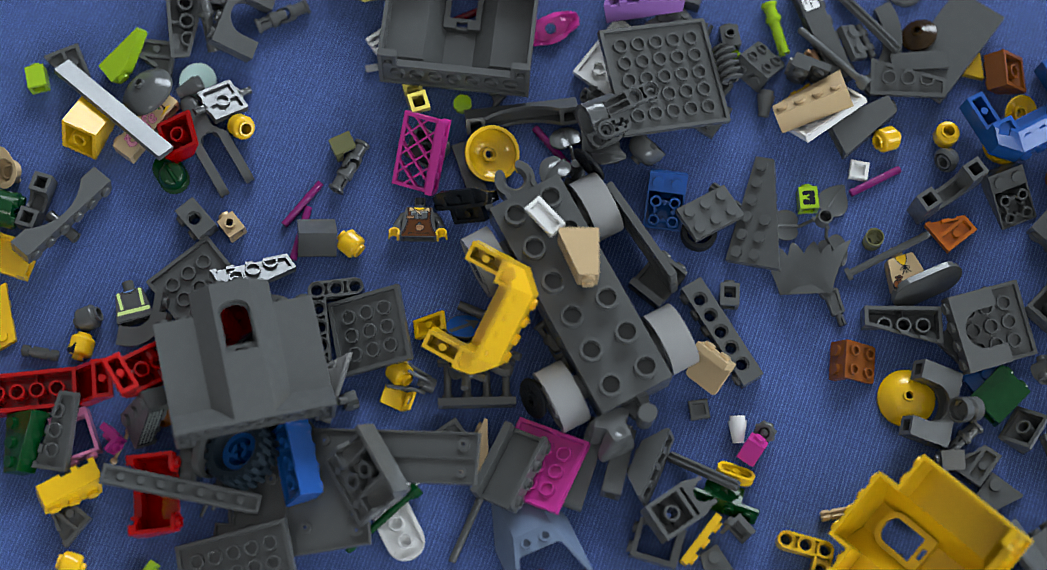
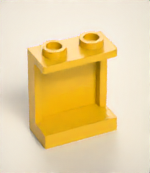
(11, 263)

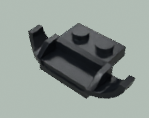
(465, 204)

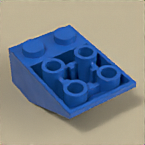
(664, 195)

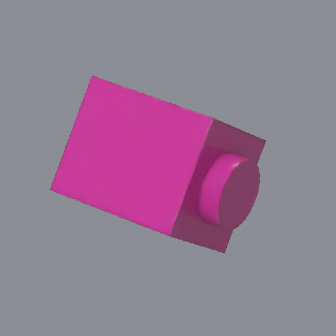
(752, 449)

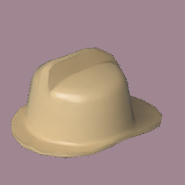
(9, 169)

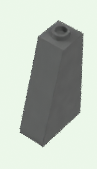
(861, 125)
(616, 473)

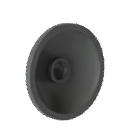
(147, 91)

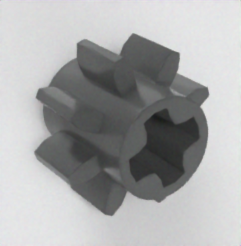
(590, 93)

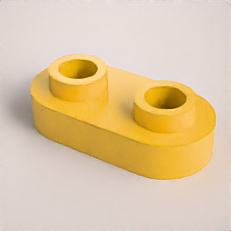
(737, 472)

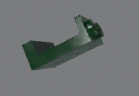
(1001, 394)

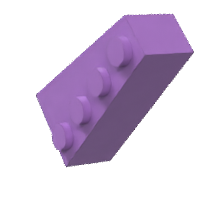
(631, 9)

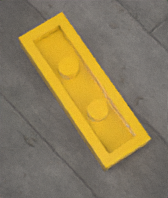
(702, 540)

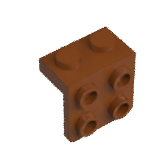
(852, 361)

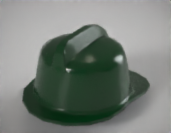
(171, 175)

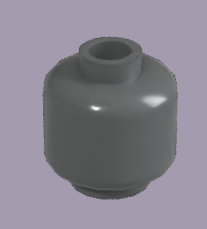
(88, 318)

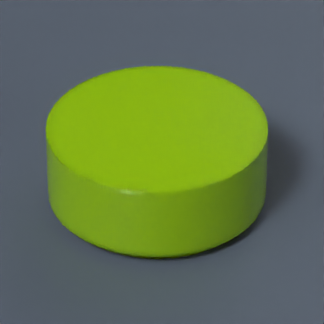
(461, 103)

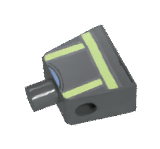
(132, 305)

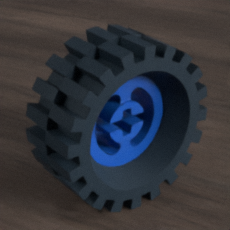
(230, 450)

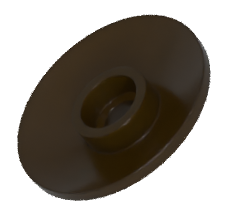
(919, 40)

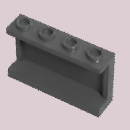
(510, 467)

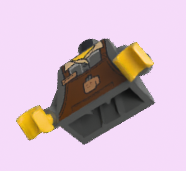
(418, 224)

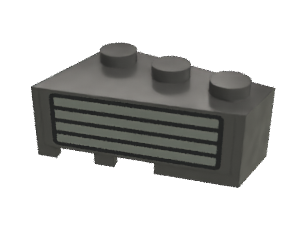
(144, 416)

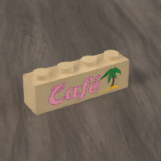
(128, 146)

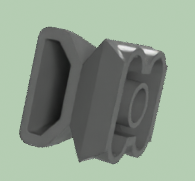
(612, 434)

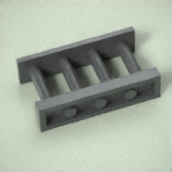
(467, 400)

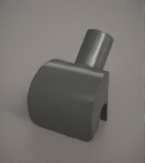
(348, 400)

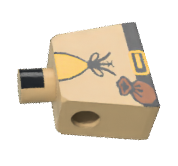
(900, 268)

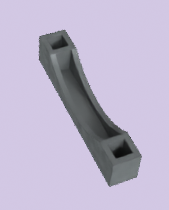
(549, 111)
(34, 241)

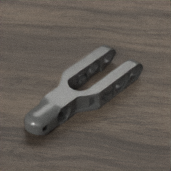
(204, 126)

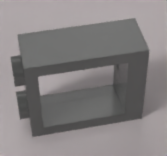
(675, 553)

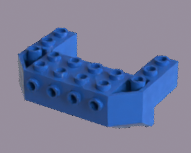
(1008, 137)

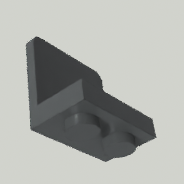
(758, 65)

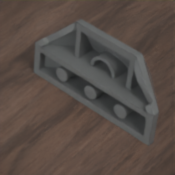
(649, 463)

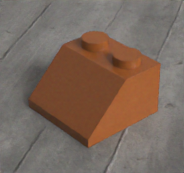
(1004, 73)

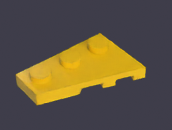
(7, 326)

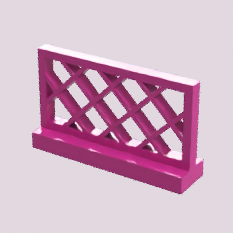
(437, 153)

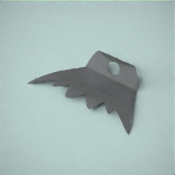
(809, 270)

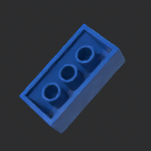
(297, 462)

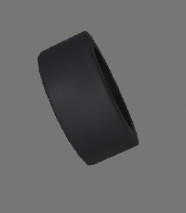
(697, 247)

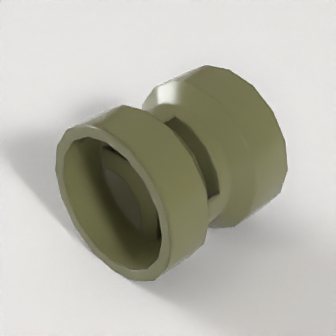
(875, 235)

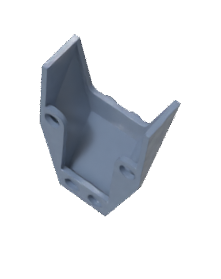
(530, 531)

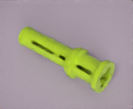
(773, 20)

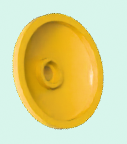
(503, 152)
(893, 400)

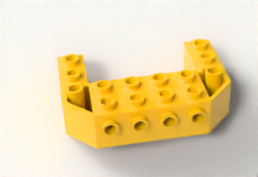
(501, 321)

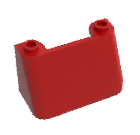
(154, 513)

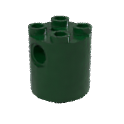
(9, 207)

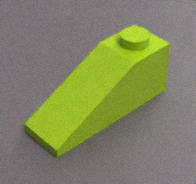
(123, 58)

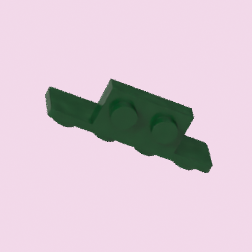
(728, 502)

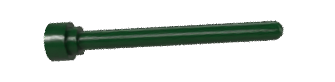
(415, 492)

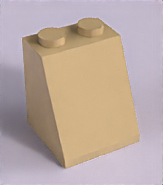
(581, 253)

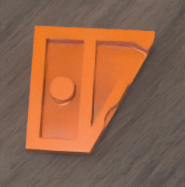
(950, 232)

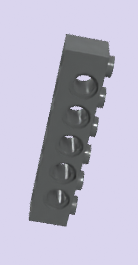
(699, 289)

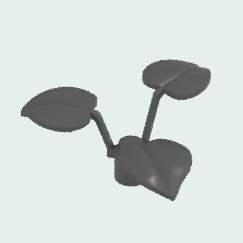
(568, 137)
(832, 204)

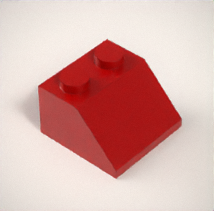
(180, 134)

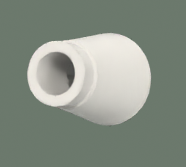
(737, 428)

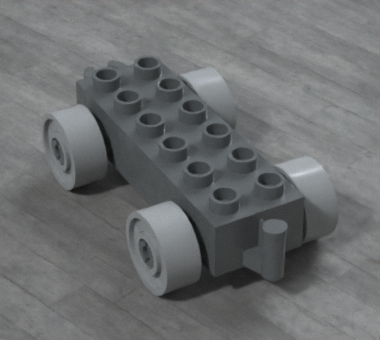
(597, 329)

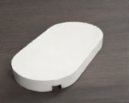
(402, 534)

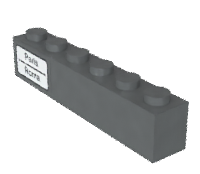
(820, 25)

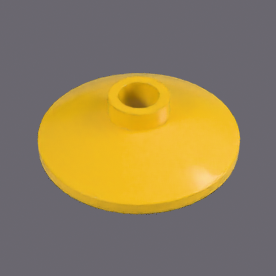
(1020, 103)

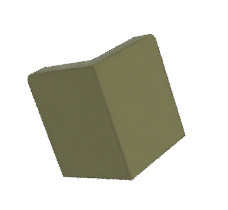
(341, 144)

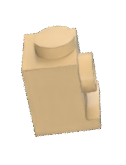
(234, 231)

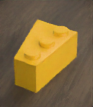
(70, 489)

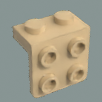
(711, 369)

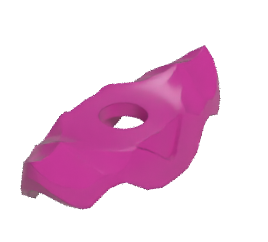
(564, 24)

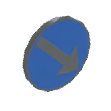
(462, 326)

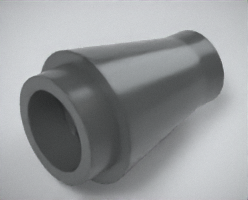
(190, 87)
(765, 101)

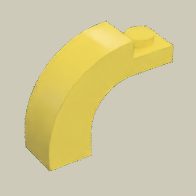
(416, 98)

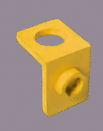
(397, 399)

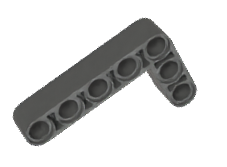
(327, 296)

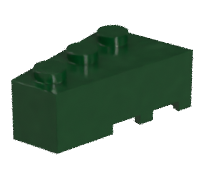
(22, 440)

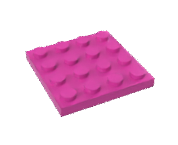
(558, 467)

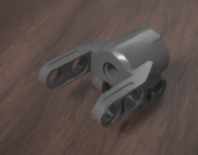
(604, 113)

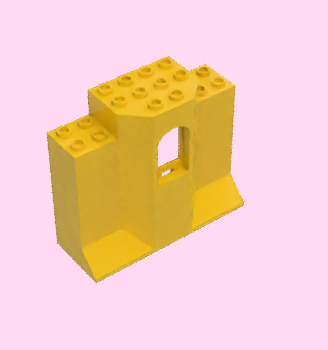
(955, 523)

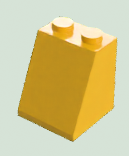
(86, 129)

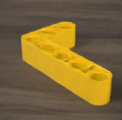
(812, 552)

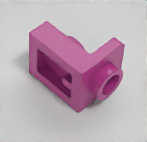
(115, 439)

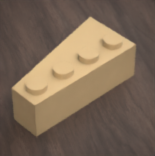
(813, 103)

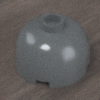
(645, 150)

